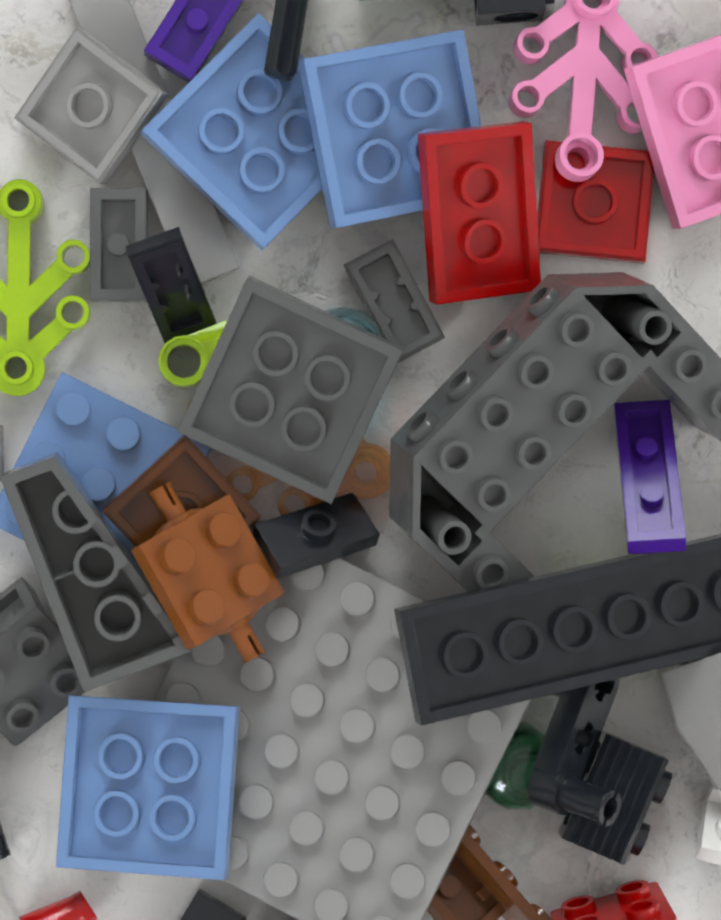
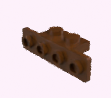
(480, 888)

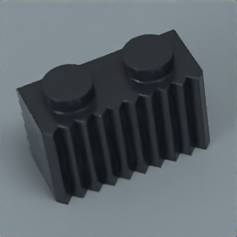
(639, 779)

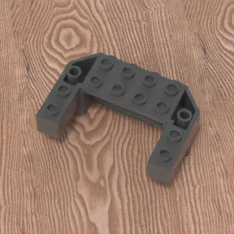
(526, 405)

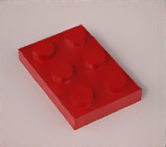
(479, 211)

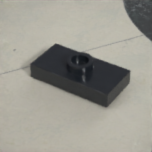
(171, 284)
(315, 535)

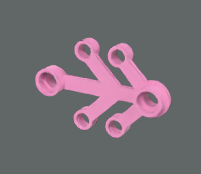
(587, 67)

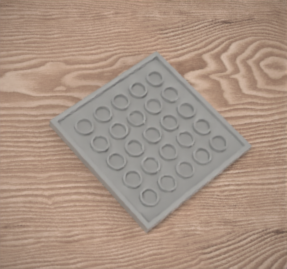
(335, 783)

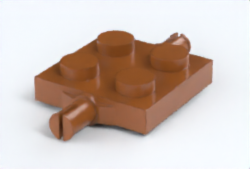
(207, 572)

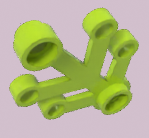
(22, 300)

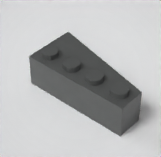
(90, 579)

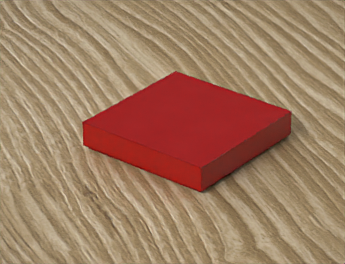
(597, 216)

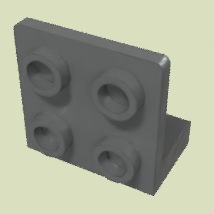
(33, 665)

